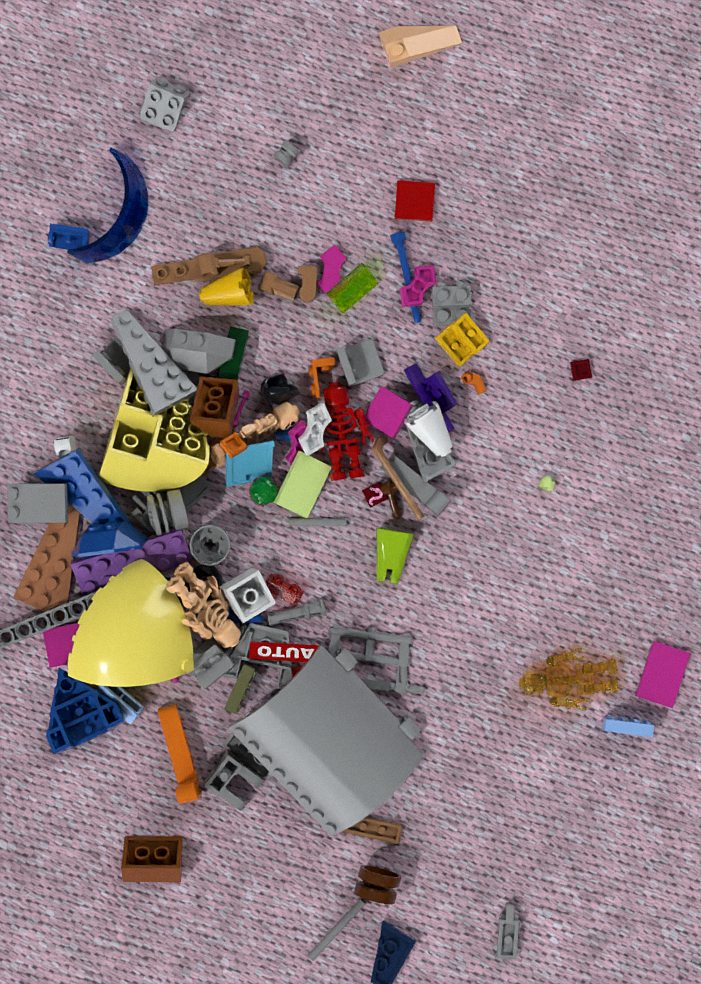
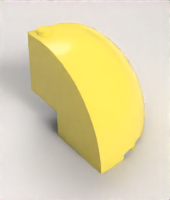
(150, 450)
(132, 632)

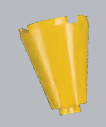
(228, 290)

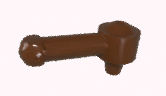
(389, 488)

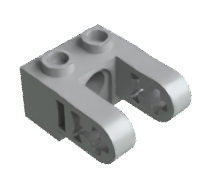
(223, 772)

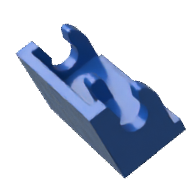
(67, 237)

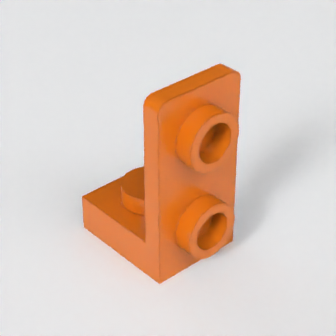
(324, 365)

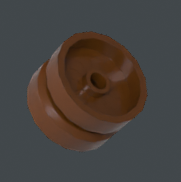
(377, 884)

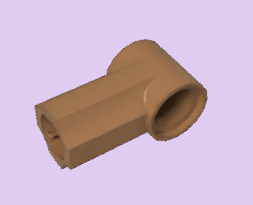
(276, 286)

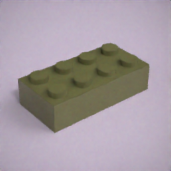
(242, 684)

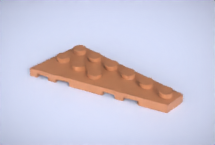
(50, 570)

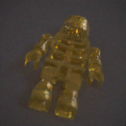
(535, 682)

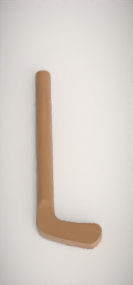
(378, 451)

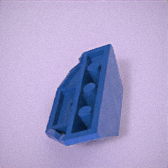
(108, 539)

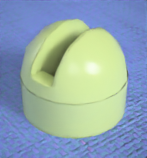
(547, 482)

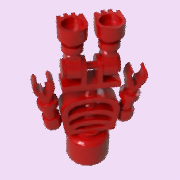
(336, 398)

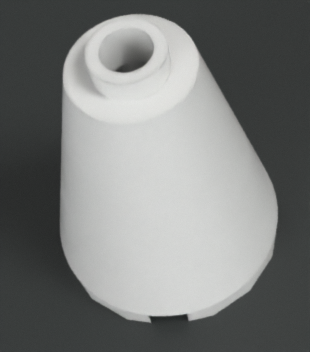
(430, 428)

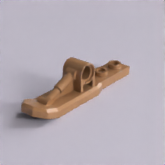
(210, 266)

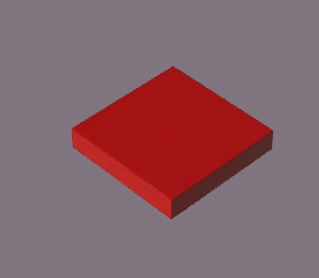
(414, 201)

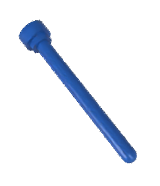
(399, 241)

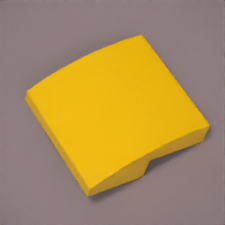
(462, 339)

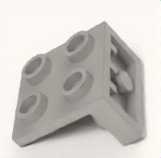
(114, 360)
(360, 362)

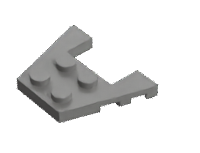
(266, 634)

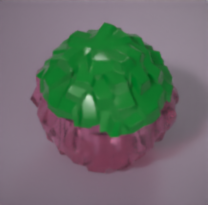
(263, 490)

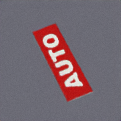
(281, 651)

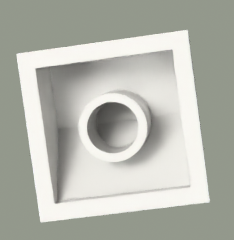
(247, 594)

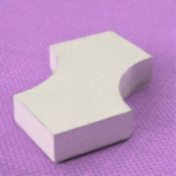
(312, 438)

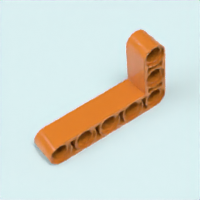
(181, 757)

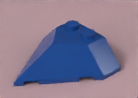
(79, 714)

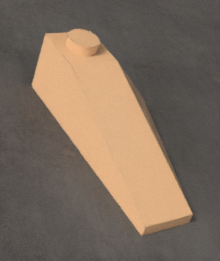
(411, 43)

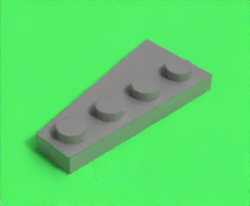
(428, 462)

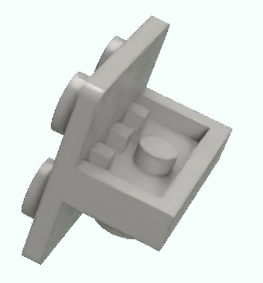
(210, 663)

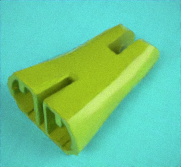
(391, 553)

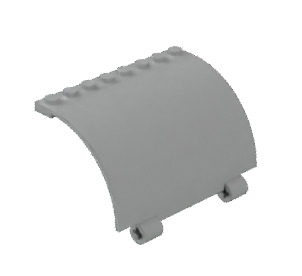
(331, 741)

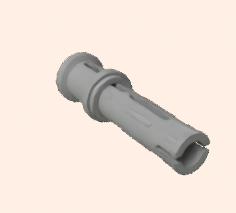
(305, 611)

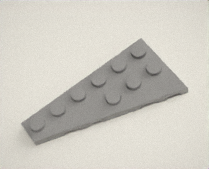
(154, 370)

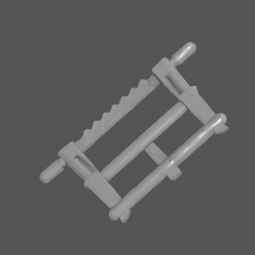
(402, 662)

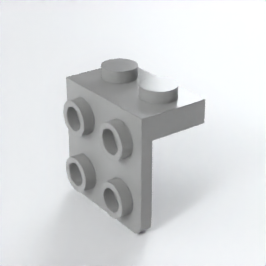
(164, 104)

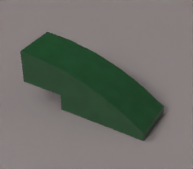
(232, 368)

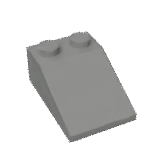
(37, 503)

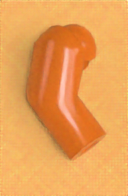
(475, 380)

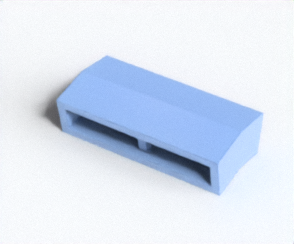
(129, 707)

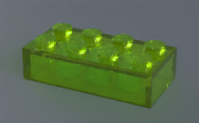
(352, 288)

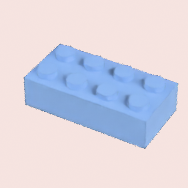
(625, 726)

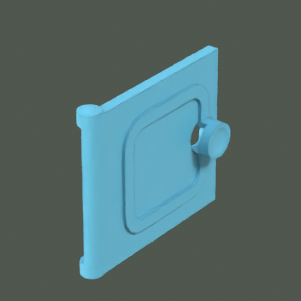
(250, 464)

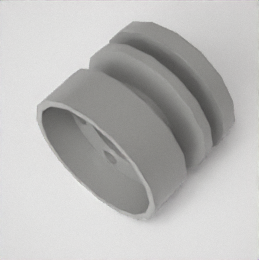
(167, 511)
(201, 552)

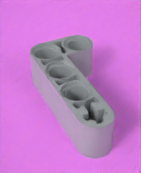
(424, 492)

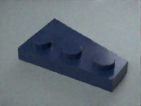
(391, 954)

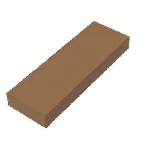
(377, 829)

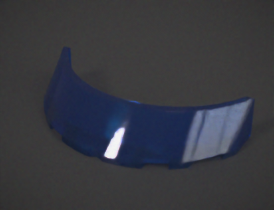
(129, 221)

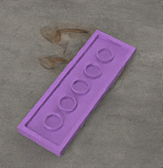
(161, 551)

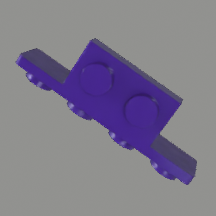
(432, 389)

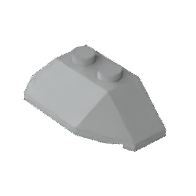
(197, 350)

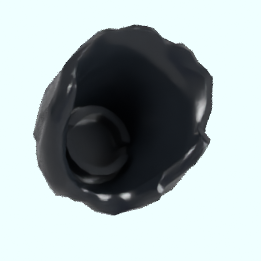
(278, 389)

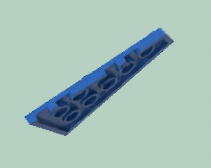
(84, 488)

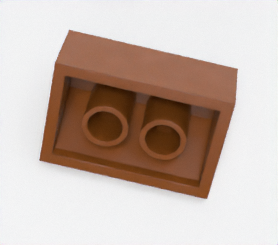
(215, 406)
(152, 859)

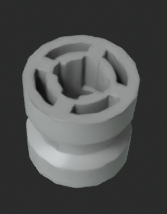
(286, 153)

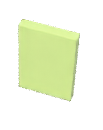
(302, 484)

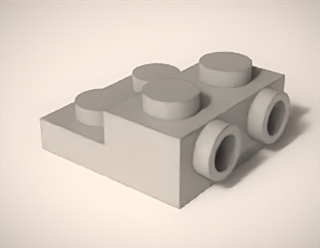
(450, 302)

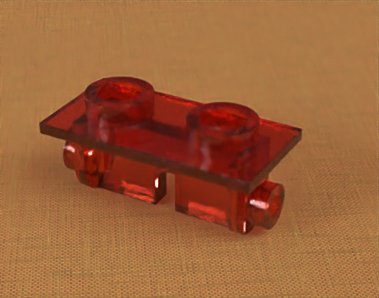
(291, 592)

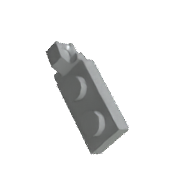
(508, 934)

